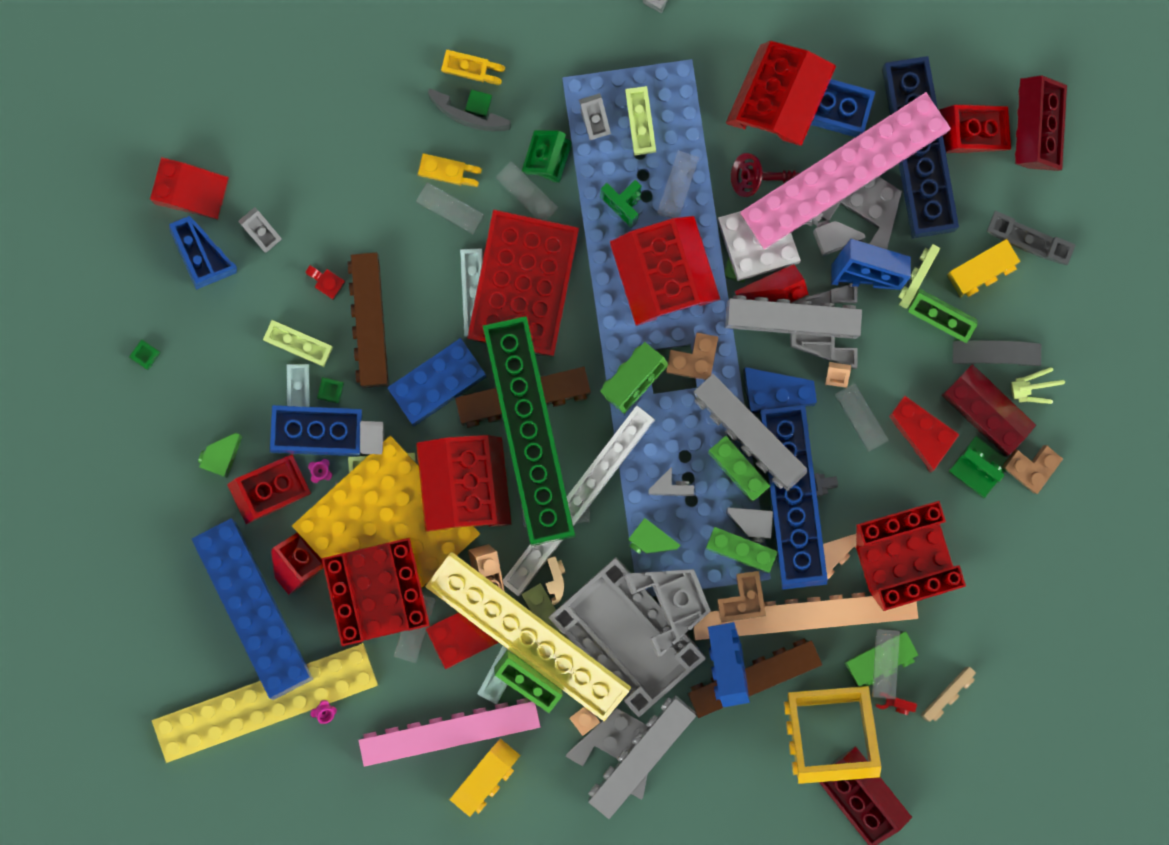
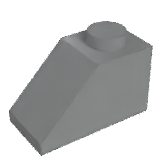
(834, 236)
(753, 523)

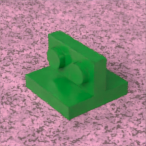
(547, 155)
(623, 203)
(979, 467)

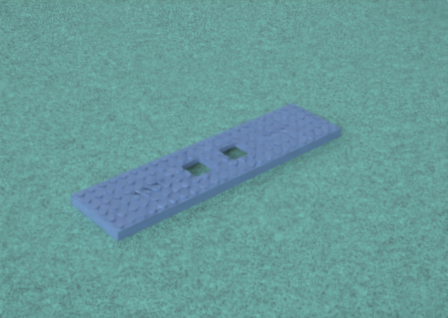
(678, 419)

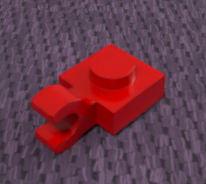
(327, 283)
(902, 706)

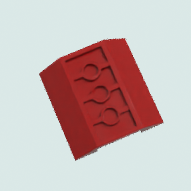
(782, 91)
(664, 269)
(463, 482)
(907, 557)
(375, 591)

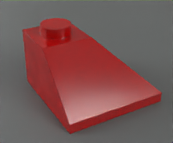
(295, 563)

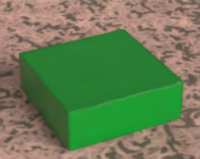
(478, 103)
(144, 354)
(330, 390)

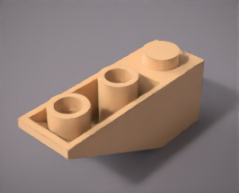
(837, 552)
(486, 562)

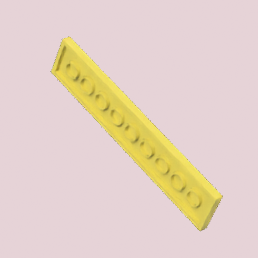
(528, 636)
(251, 708)

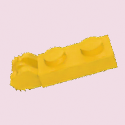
(470, 67)
(447, 170)

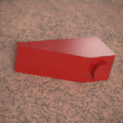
(782, 284)

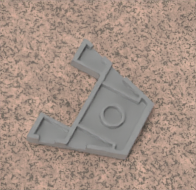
(875, 203)
(822, 345)
(679, 599)
(612, 737)

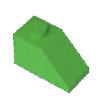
(220, 455)
(650, 539)

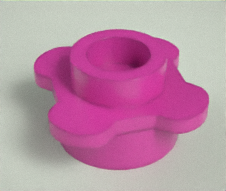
(316, 476)
(326, 716)

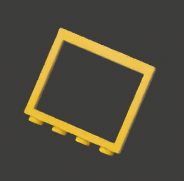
(835, 771)

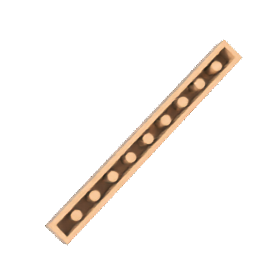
(811, 615)

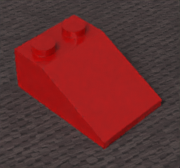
(976, 128)
(188, 188)
(268, 489)
(458, 639)

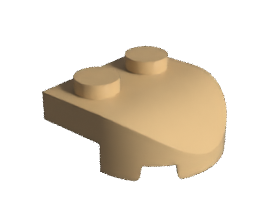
(557, 586)

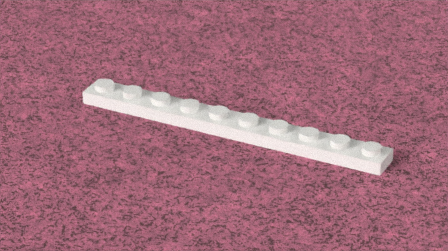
(583, 495)

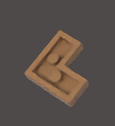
(697, 364)
(1033, 473)
(748, 603)

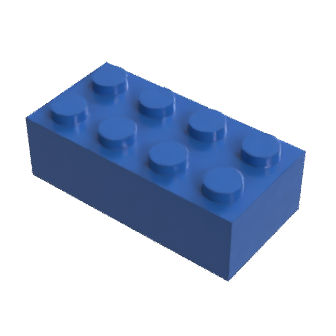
(844, 108)
(437, 382)
(315, 430)

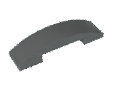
(493, 123)
(1030, 240)
(997, 353)

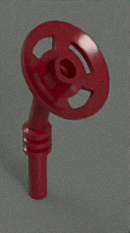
(753, 175)

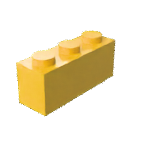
(984, 269)

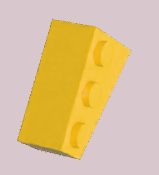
(485, 778)

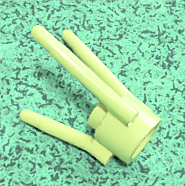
(1021, 388)

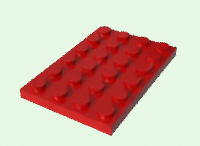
(524, 275)

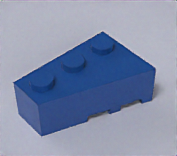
(200, 255)
(870, 264)
(776, 390)
(728, 665)

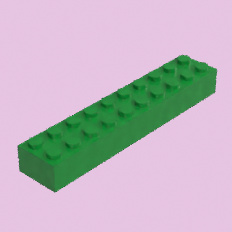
(528, 431)

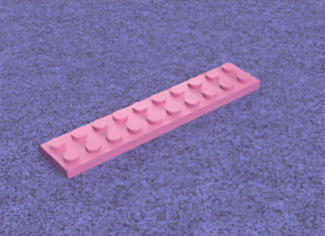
(845, 170)

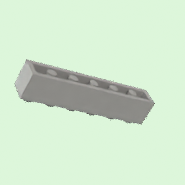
(793, 318)
(750, 432)
(641, 757)

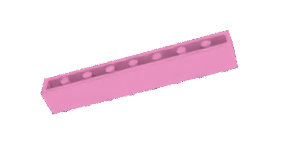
(449, 733)

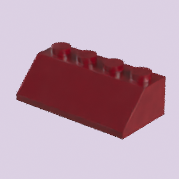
(1041, 123)
(989, 410)
(867, 803)

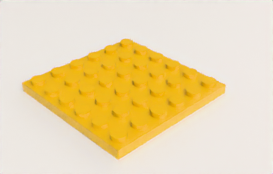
(378, 506)

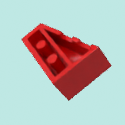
(923, 431)

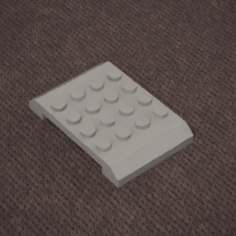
(616, 633)

